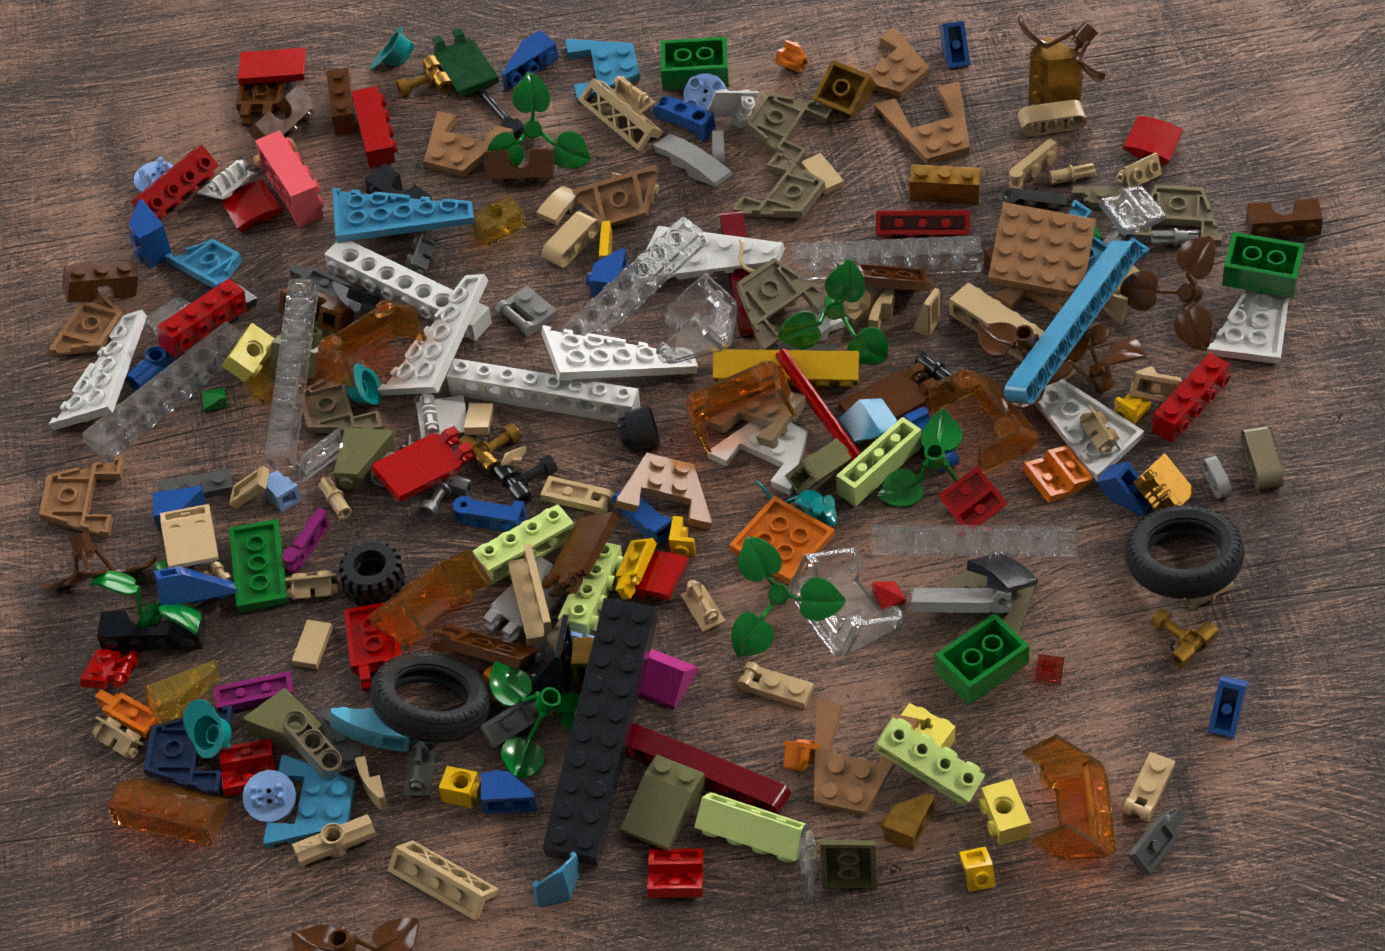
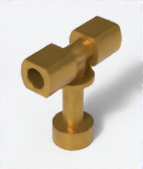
(432, 75)
(484, 452)
(1188, 641)

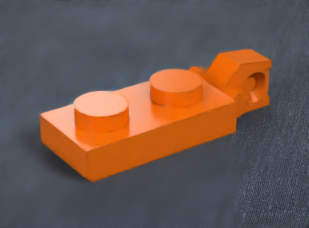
(127, 712)

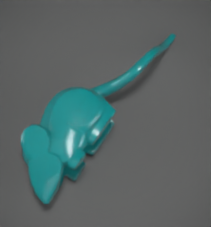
(812, 504)

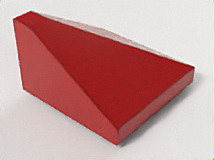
(887, 593)

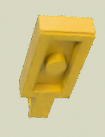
(633, 566)

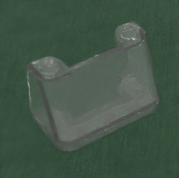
(703, 322)
(860, 619)

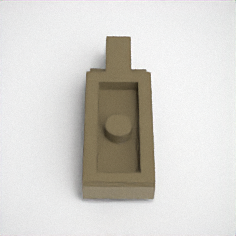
(1092, 195)

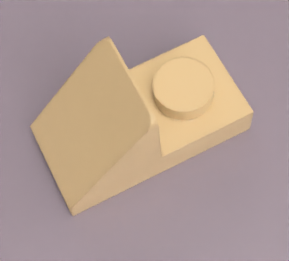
(859, 310)
(1152, 385)

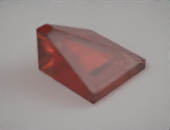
(1049, 668)

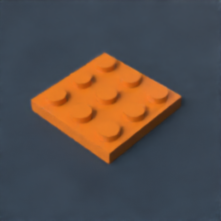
(789, 532)

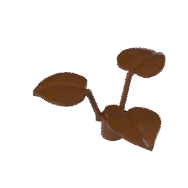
(1081, 38)
(1197, 323)
(1001, 336)
(1100, 374)
(83, 549)
(390, 936)

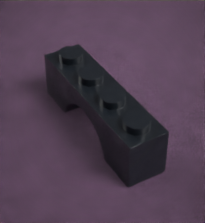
(121, 634)

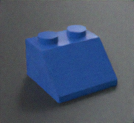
(148, 236)

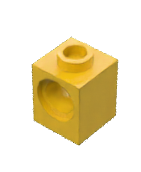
(453, 780)

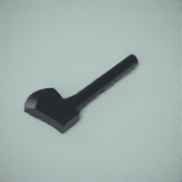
(506, 120)

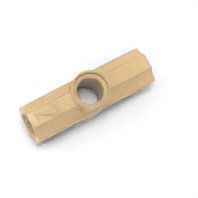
(320, 845)

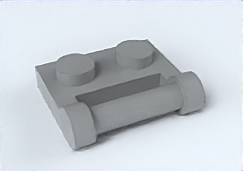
(531, 306)

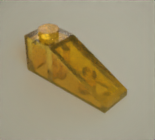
(172, 695)

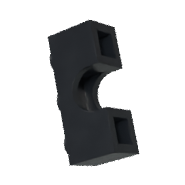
(389, 181)

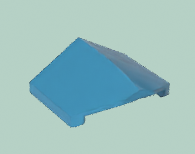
(867, 420)
(559, 885)

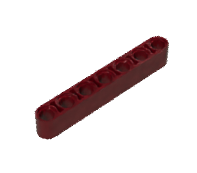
(734, 225)
(720, 775)

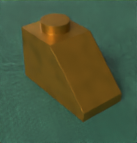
(908, 821)

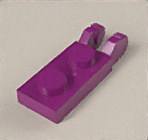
(306, 542)

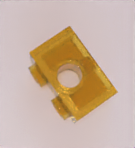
(498, 220)

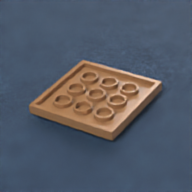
(1041, 250)

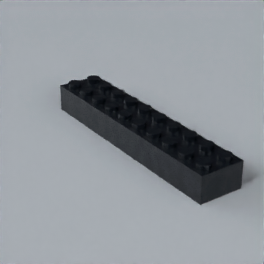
(600, 732)

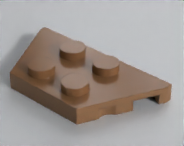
(620, 197)
(87, 327)

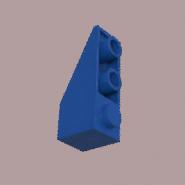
(531, 56)
(186, 585)

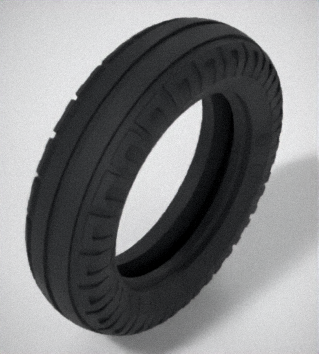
(1184, 582)
(425, 724)

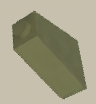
(359, 452)
(818, 466)
(268, 718)

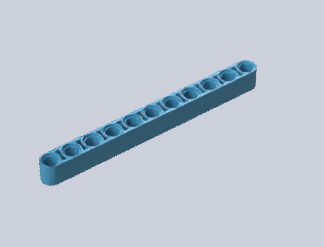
(1071, 322)

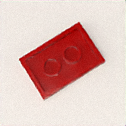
(272, 66)

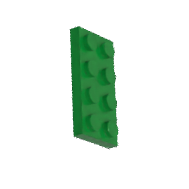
(258, 565)

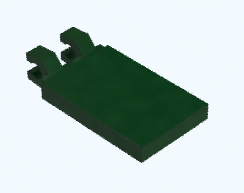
(464, 64)

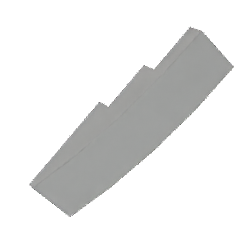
(693, 159)

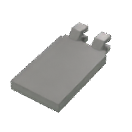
(960, 600)
(506, 606)

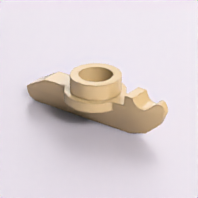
(514, 457)

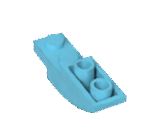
(368, 729)

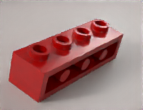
(374, 126)
(178, 181)
(922, 222)
(201, 317)
(1191, 398)

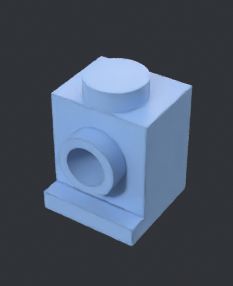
(282, 491)

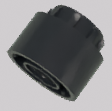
(639, 429)

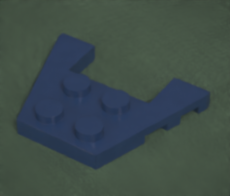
(175, 759)

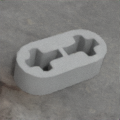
(718, 145)
(1216, 477)

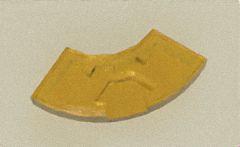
(261, 386)

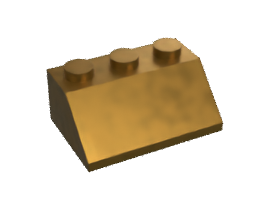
(1054, 74)
(945, 184)

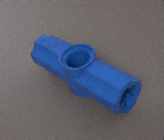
(156, 361)

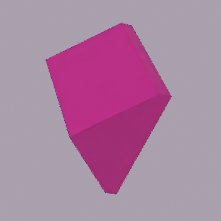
(666, 678)

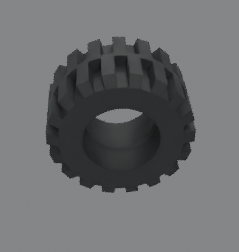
(369, 558)

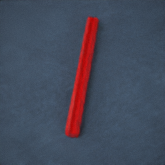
(815, 402)

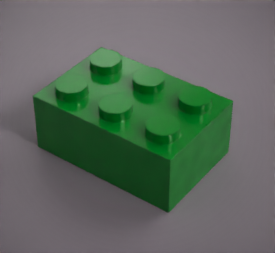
(691, 57)
(1263, 264)
(982, 659)

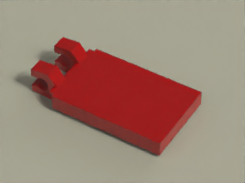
(422, 464)
(367, 644)

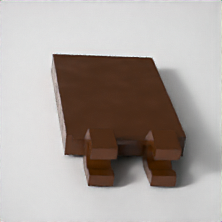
(258, 99)
(894, 277)
(897, 391)
(580, 553)
(483, 646)

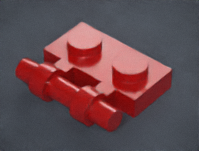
(108, 668)

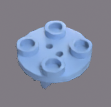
(696, 86)
(149, 173)
(281, 794)

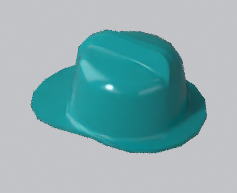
(396, 51)
(365, 386)
(206, 729)

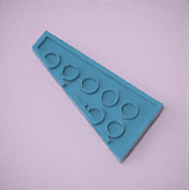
(387, 214)

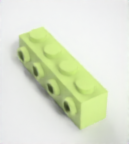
(878, 461)
(544, 532)
(586, 603)
(928, 761)
(749, 826)

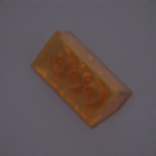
(168, 810)

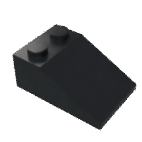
(554, 660)

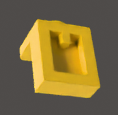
(1131, 407)
(679, 540)
(978, 869)

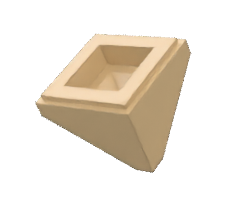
(1116, 307)

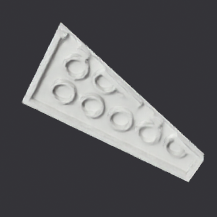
(722, 254)
(1253, 329)
(606, 357)
(430, 360)
(101, 382)
(1064, 405)

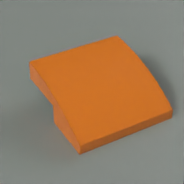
(1058, 474)

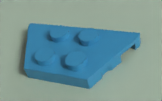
(207, 262)

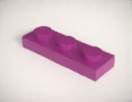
(252, 691)

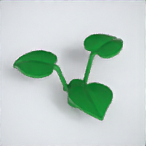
(533, 96)
(840, 285)
(939, 435)
(760, 560)
(151, 613)
(510, 686)

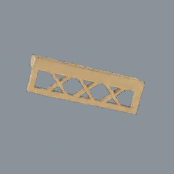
(626, 110)
(530, 597)
(441, 878)

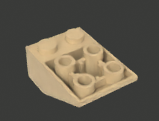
(189, 536)

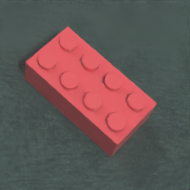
(290, 178)

